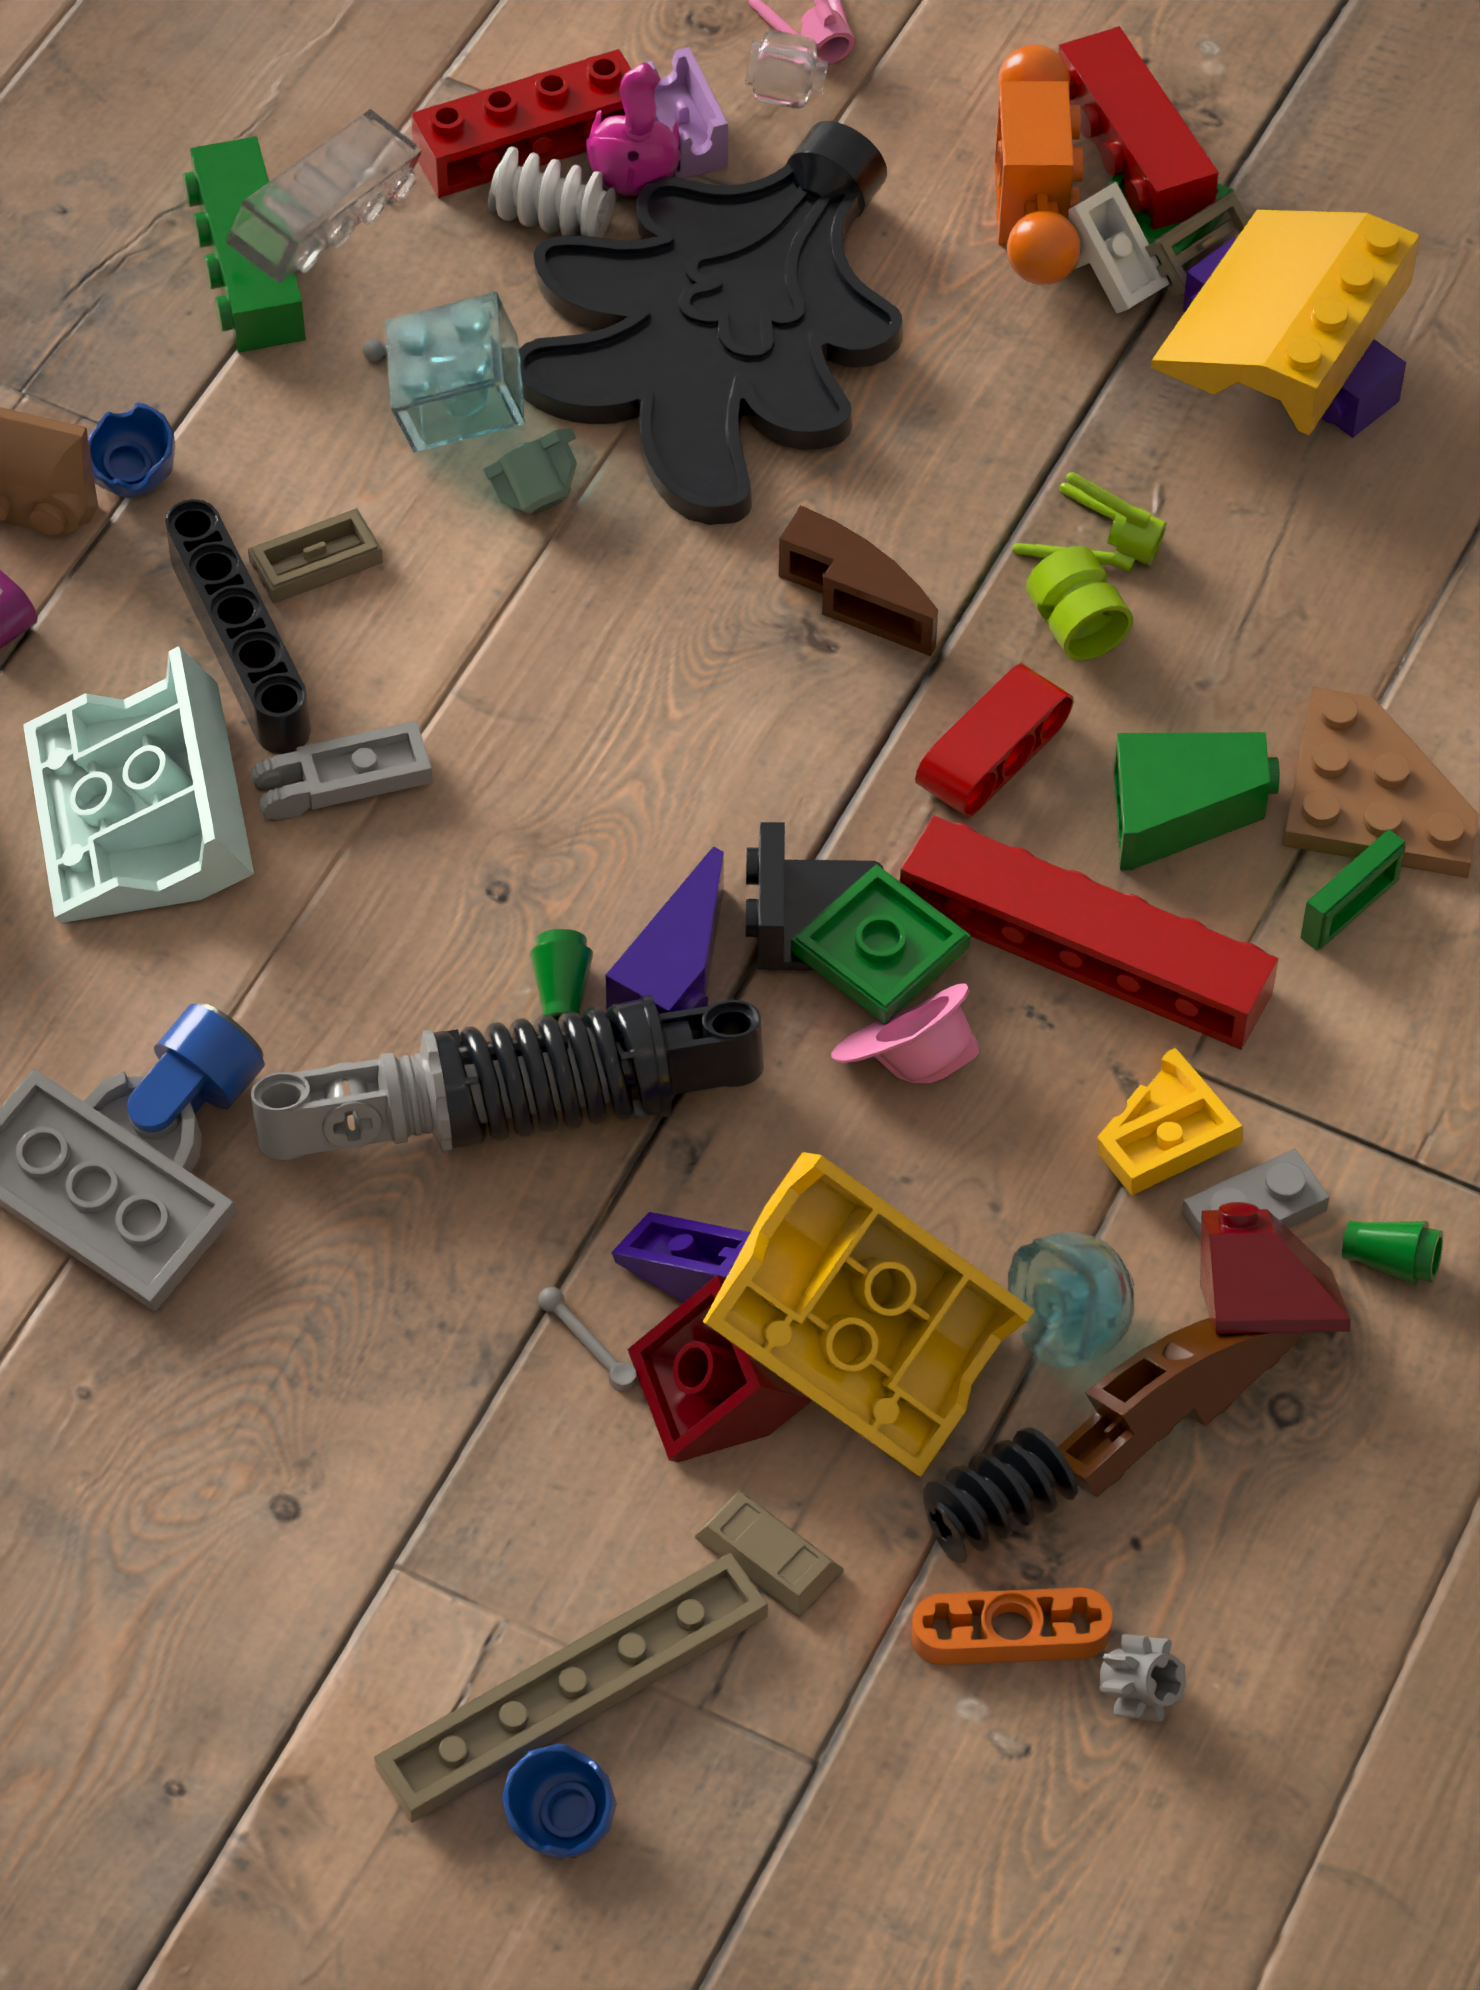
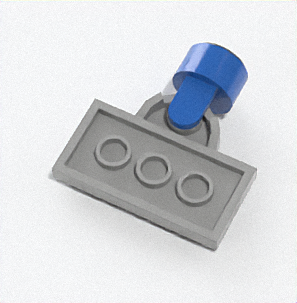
(116, 1169)

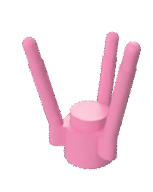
(823, 23)

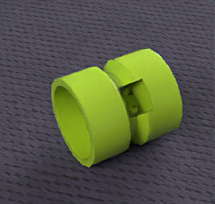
(1079, 603)

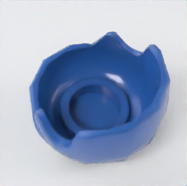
(132, 451)
(559, 1801)

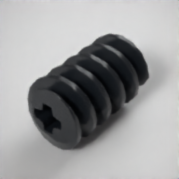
(994, 1488)

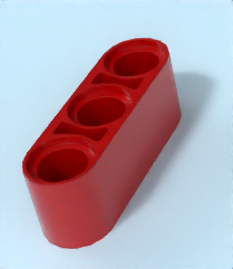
(994, 740)

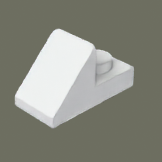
(1115, 248)

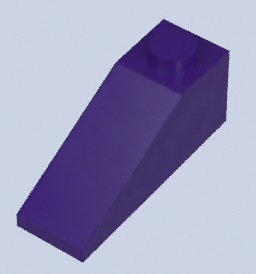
(676, 947)
(679, 1253)

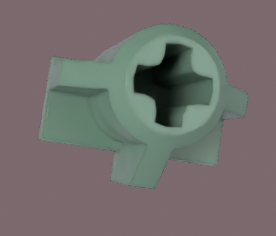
(535, 473)

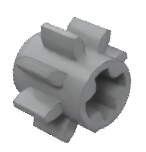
(1142, 1677)

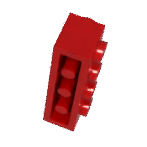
(535, 114)

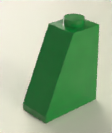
(1187, 790)

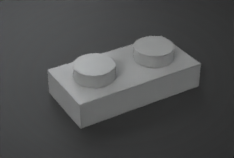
(1280, 1185)

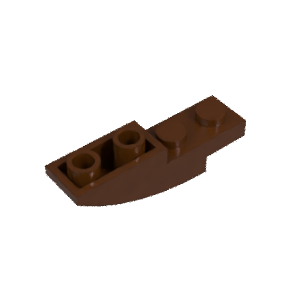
(1157, 1387)

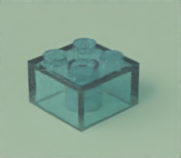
(454, 372)

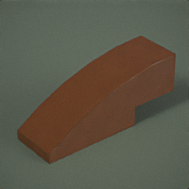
(857, 581)

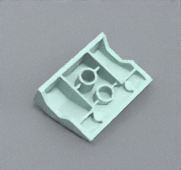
(138, 797)

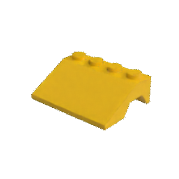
(1292, 308)
(863, 1311)

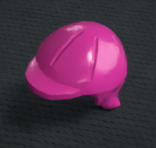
(634, 146)

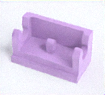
(702, 125)

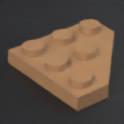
(1369, 777)

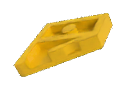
(1167, 1127)

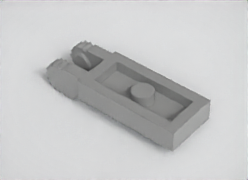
(343, 770)

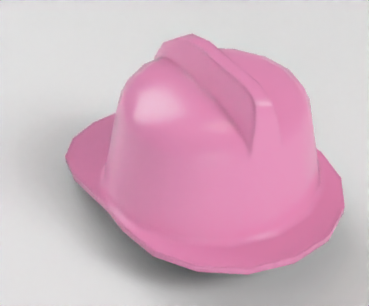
(918, 1042)

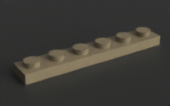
(570, 1687)

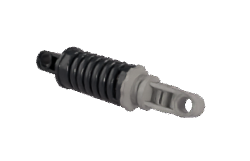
(513, 1074)

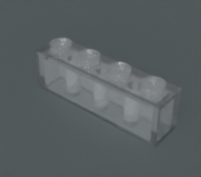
(325, 197)

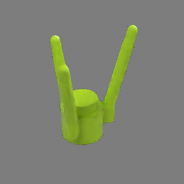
(1132, 532)

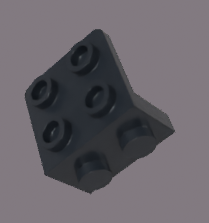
(790, 895)

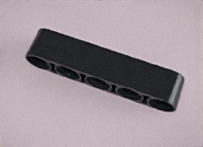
(238, 626)

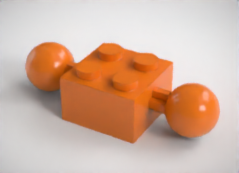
(1037, 165)

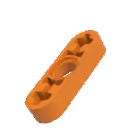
(1031, 1604)

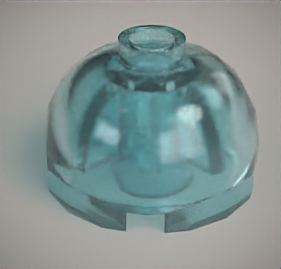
(1078, 1297)

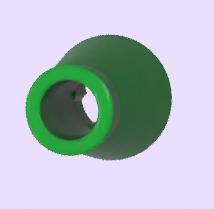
(561, 970)
(1396, 1248)

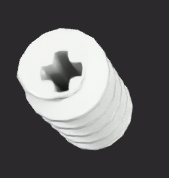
(550, 199)

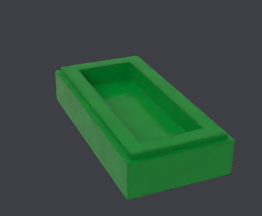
(1353, 890)

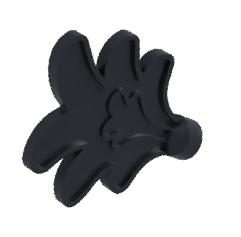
(719, 320)

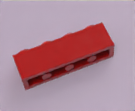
(1138, 129)

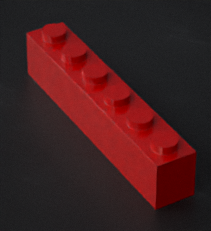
(1092, 932)

